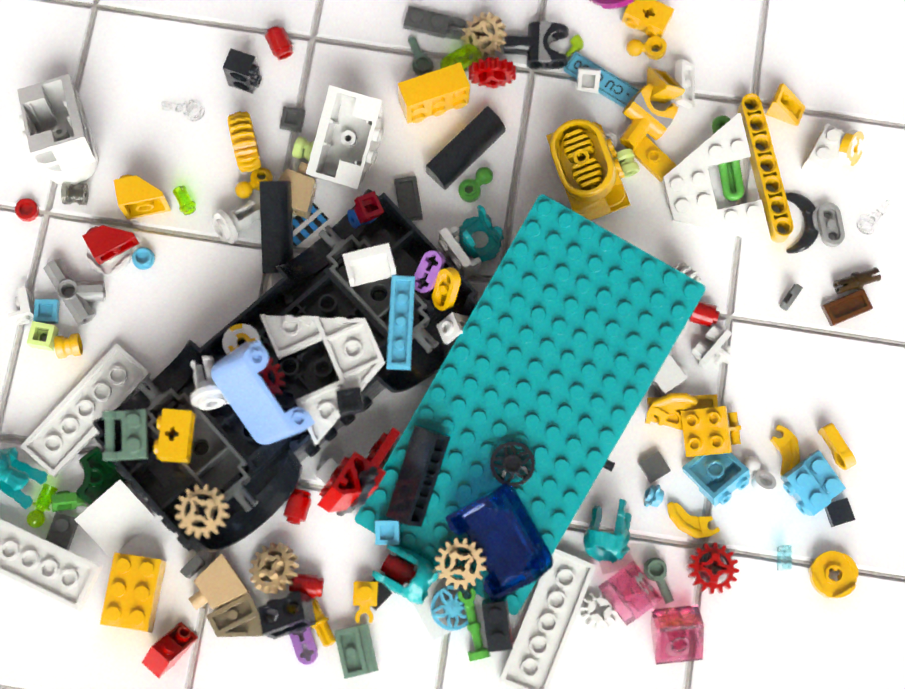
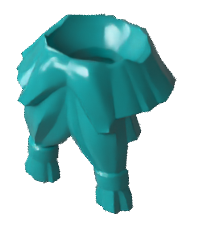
(484, 224)
(16, 475)
(605, 545)

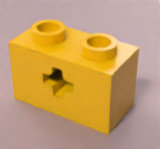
(658, 14)
(181, 448)

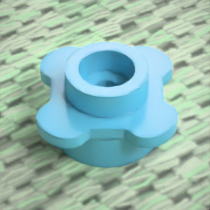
(653, 496)

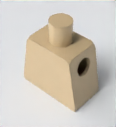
(302, 189)
(218, 585)

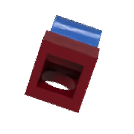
(366, 210)

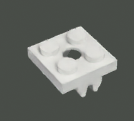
(455, 254)

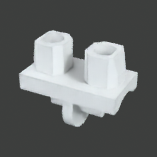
(705, 354)

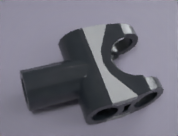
(537, 44)

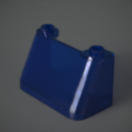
(508, 540)

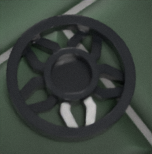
(512, 463)

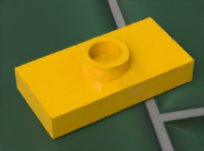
(653, 159)

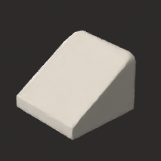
(588, 79)

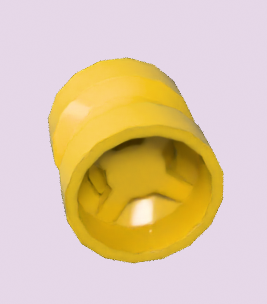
(68, 346)

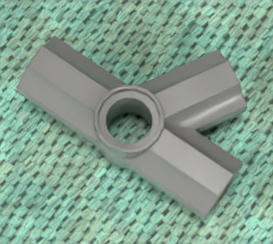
(84, 291)

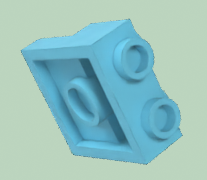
(717, 476)
(812, 484)

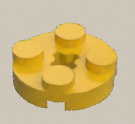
(829, 587)

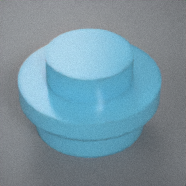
(143, 258)

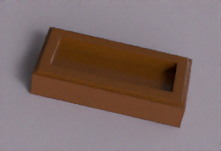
(847, 307)

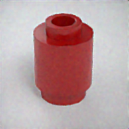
(279, 42)
(705, 314)
(297, 506)
(398, 569)
(307, 584)

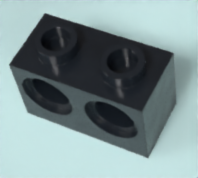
(242, 71)
(287, 619)

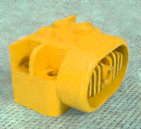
(588, 168)

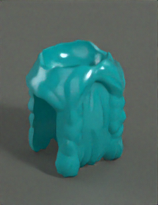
(419, 586)

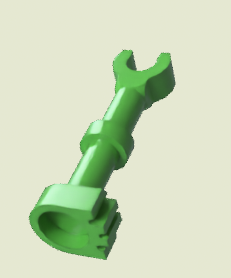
(474, 627)

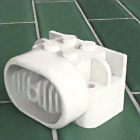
(58, 130)
(332, 153)

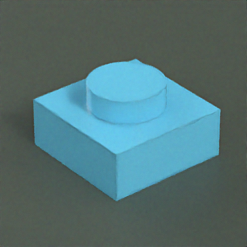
(46, 311)
(387, 532)

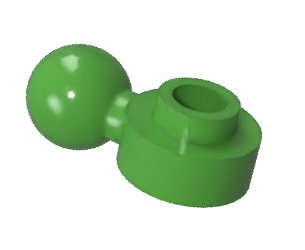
(483, 176)

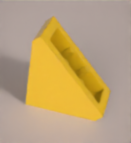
(664, 85)
(786, 106)

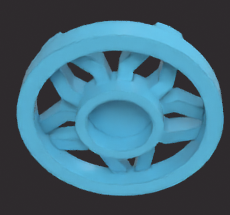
(452, 608)

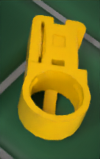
(841, 453)

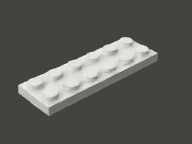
(71, 424)
(46, 566)
(548, 623)

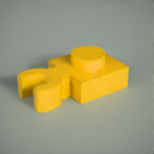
(365, 595)

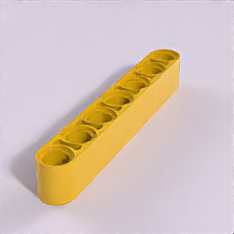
(762, 178)

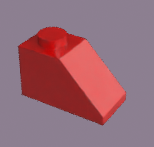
(108, 242)

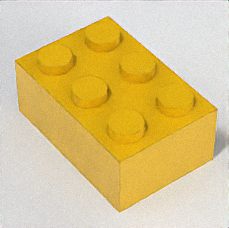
(434, 93)
(133, 592)

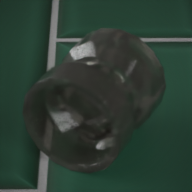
(74, 193)

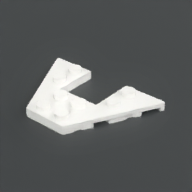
(692, 194)
(350, 350)

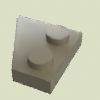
(237, 619)

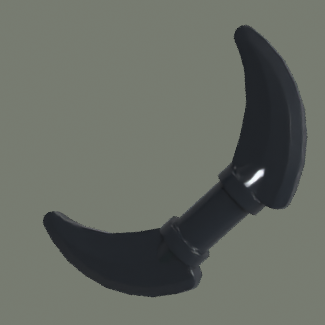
(810, 233)

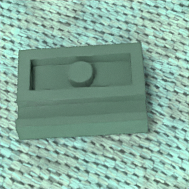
(356, 651)

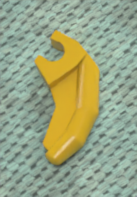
(667, 404)
(787, 447)
(690, 524)

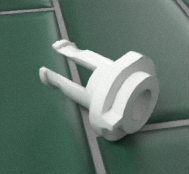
(227, 224)
(207, 394)

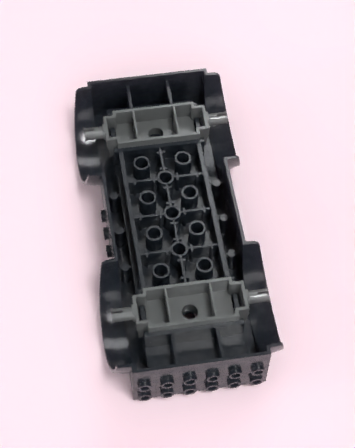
(310, 286)

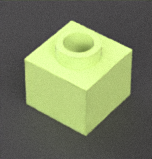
(37, 332)

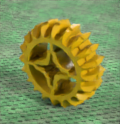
(244, 141)

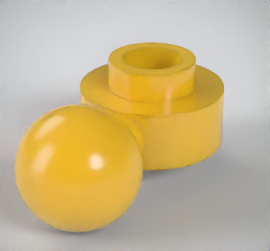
(636, 47)
(244, 189)

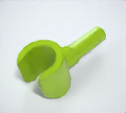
(577, 45)

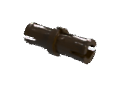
(857, 280)

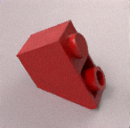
(169, 649)

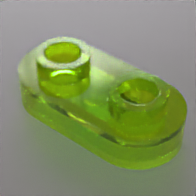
(462, 55)

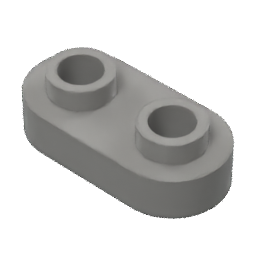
(833, 225)

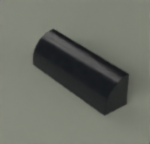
(465, 148)
(276, 224)
(418, 476)

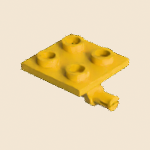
(708, 431)

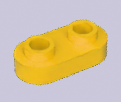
(446, 288)

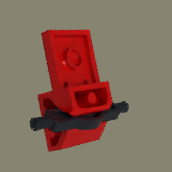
(356, 477)

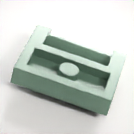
(134, 435)

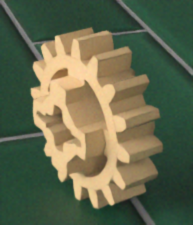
(485, 33)
(193, 517)
(273, 568)
(467, 572)

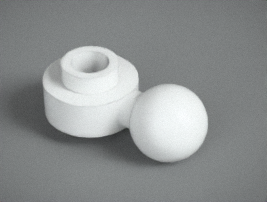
(762, 481)

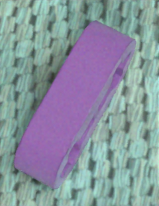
(423, 270)
(298, 648)

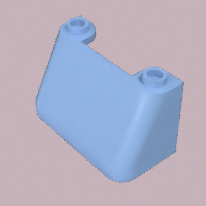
(252, 400)

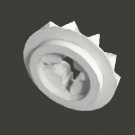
(594, 620)

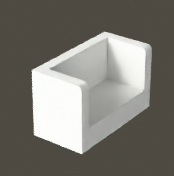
(369, 264)

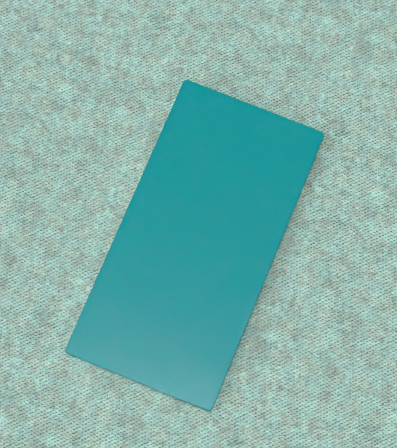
(545, 362)

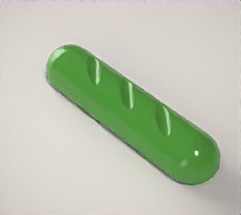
(729, 172)

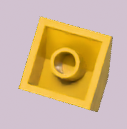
(138, 197)

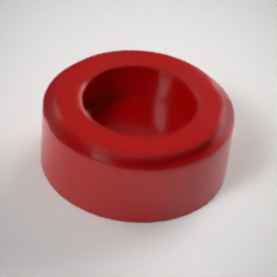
(27, 209)

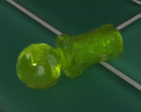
(36, 517)

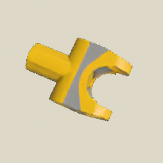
(645, 118)

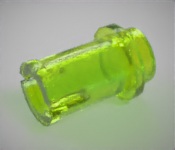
(187, 206)

